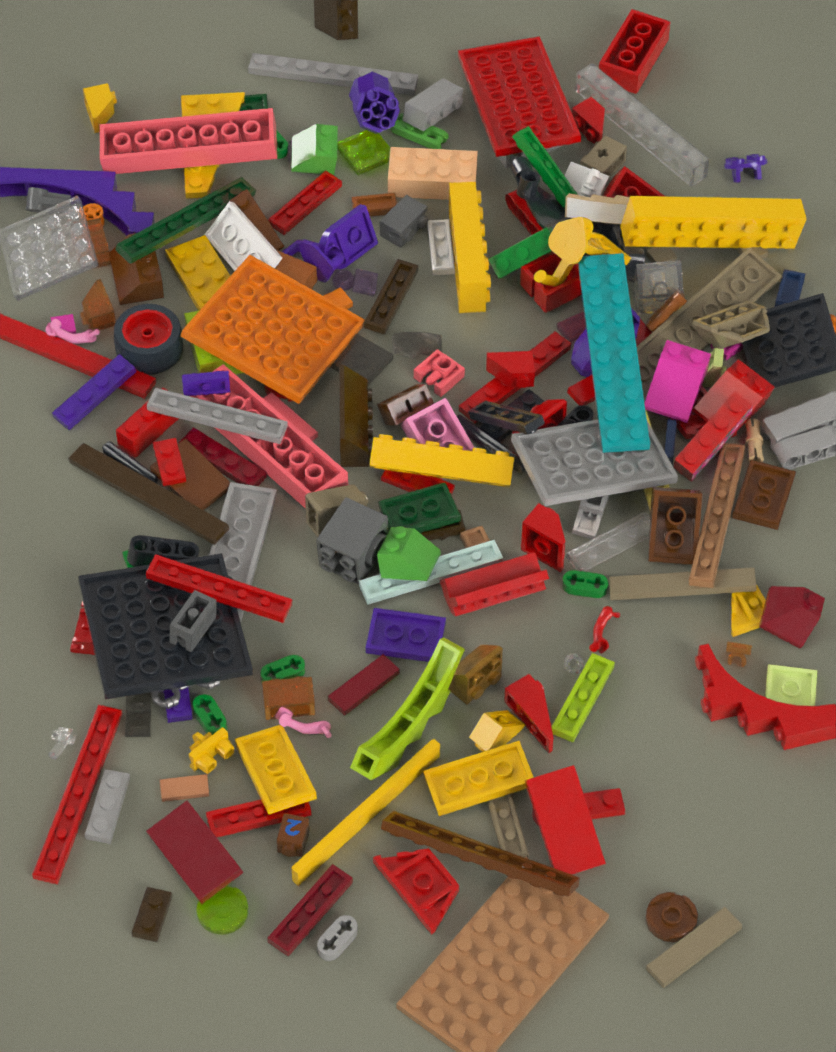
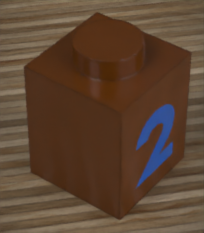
(293, 835)

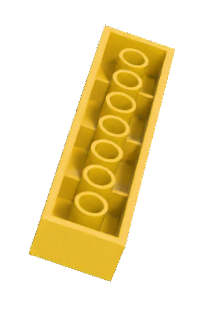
(712, 222)

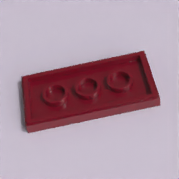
(194, 852)

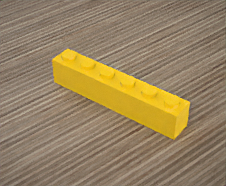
(442, 462)

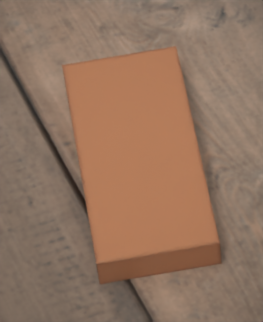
(184, 788)

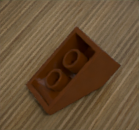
(674, 525)

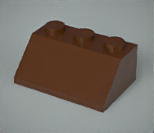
(137, 280)

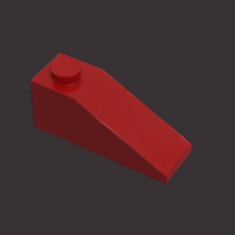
(529, 704)

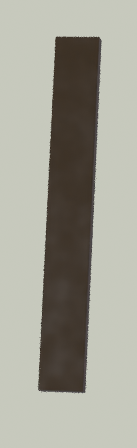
(149, 493)

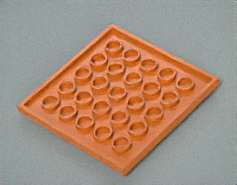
(273, 328)

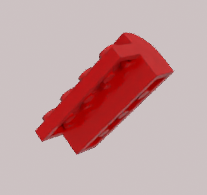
(494, 584)

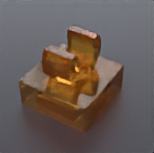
(739, 650)

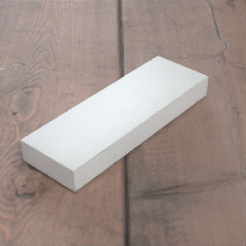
(441, 247)

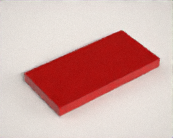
(565, 821)

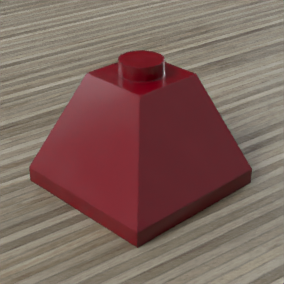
(791, 613)

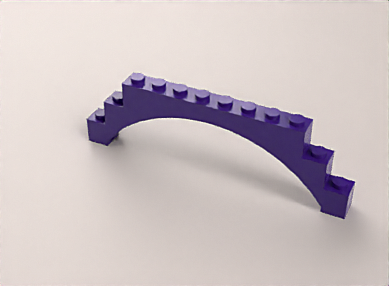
(89, 186)

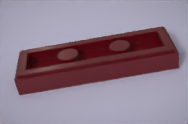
(363, 684)

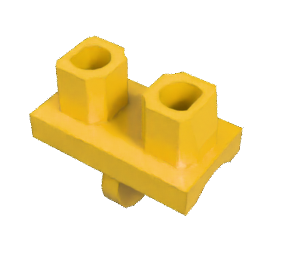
(207, 747)

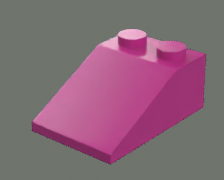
(677, 381)

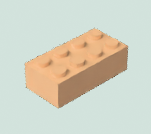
(429, 171)

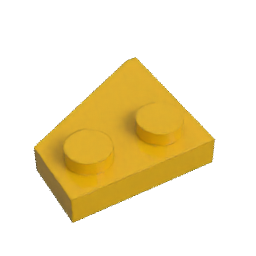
(746, 611)

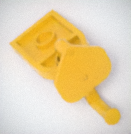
(570, 242)

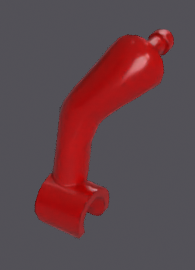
(599, 642)

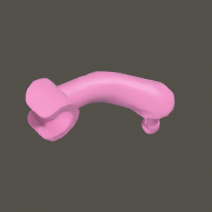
(53, 329)
(321, 727)

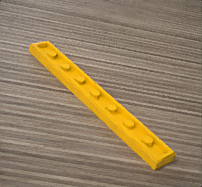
(365, 812)

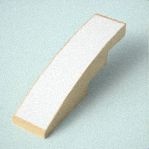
(596, 208)

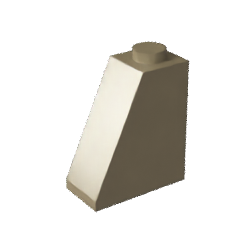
(324, 503)

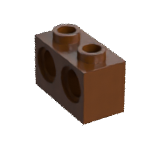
(405, 404)

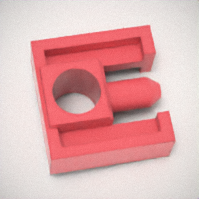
(442, 369)

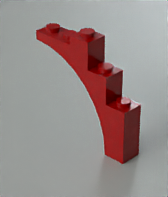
(757, 714)

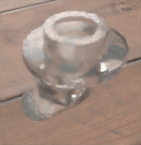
(63, 737)

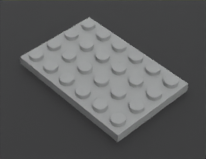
(570, 464)

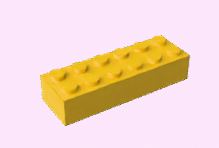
(469, 247)

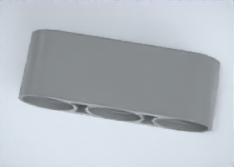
(806, 447)

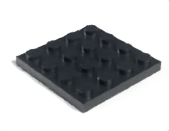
(797, 344)

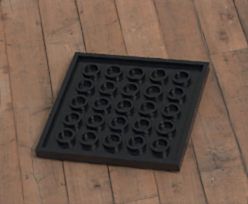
(131, 633)

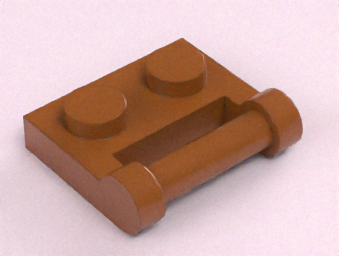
(672, 304)

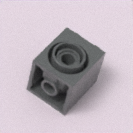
(352, 541)

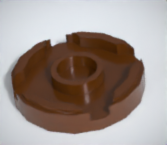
(671, 916)

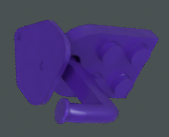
(339, 244)

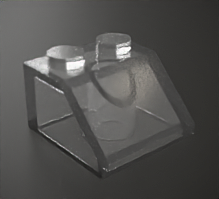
(655, 284)

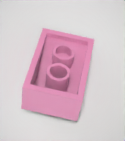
(438, 425)

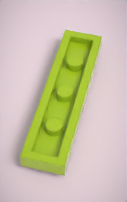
(582, 697)

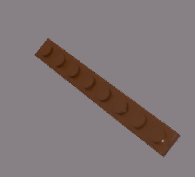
(480, 853)

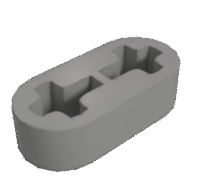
(341, 941)

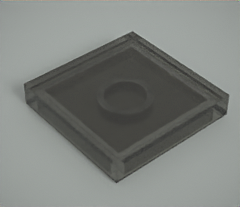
(363, 358)

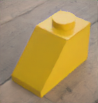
(99, 104)
(495, 729)

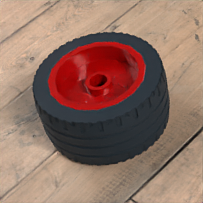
(149, 338)

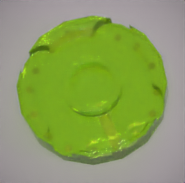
(223, 911)

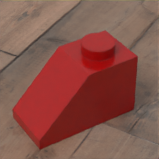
(512, 368)

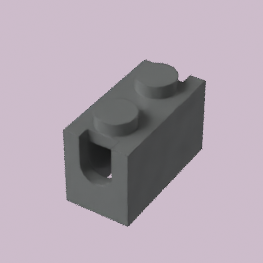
(403, 221)
(191, 624)

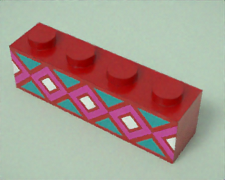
(712, 436)

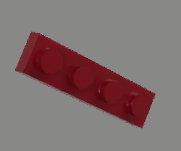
(225, 460)
(310, 910)

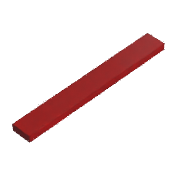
(68, 354)
(77, 795)

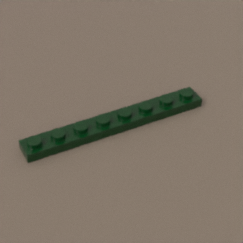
(181, 222)

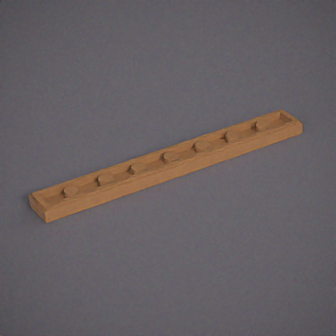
(717, 516)

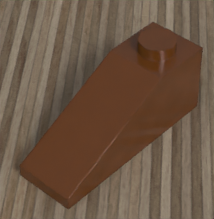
(253, 212)

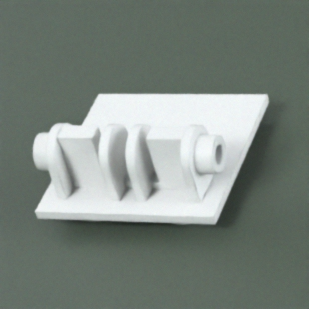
(586, 180)

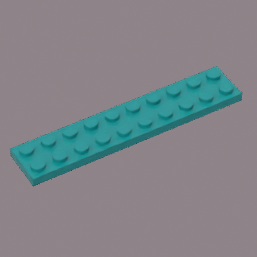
(613, 353)

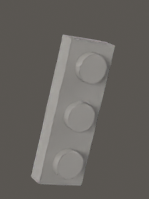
(107, 806)

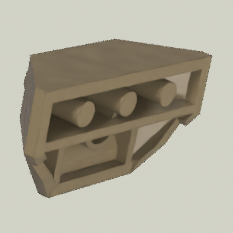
(733, 324)

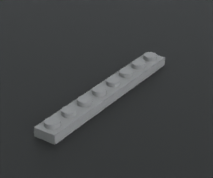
(326, 72)

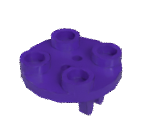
(753, 161)

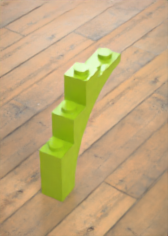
(427, 699)

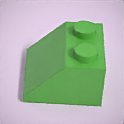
(315, 150)
(407, 555)

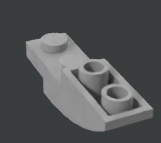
(589, 516)

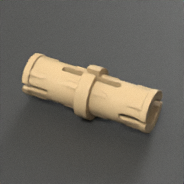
(754, 440)

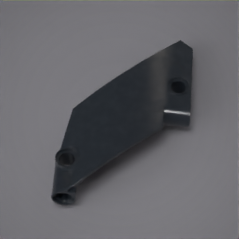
(550, 212)

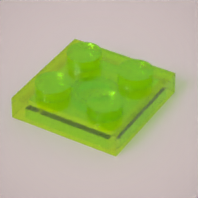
(364, 151)

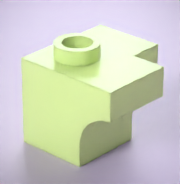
(715, 368)

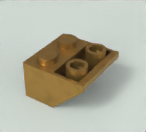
(477, 672)

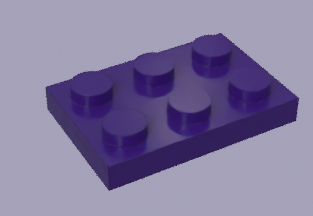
(404, 634)

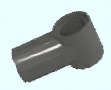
(41, 199)

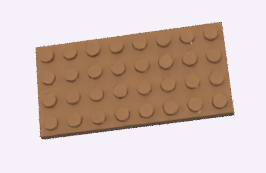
(501, 965)

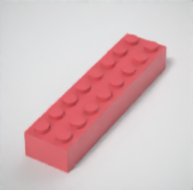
(188, 141)
(295, 462)

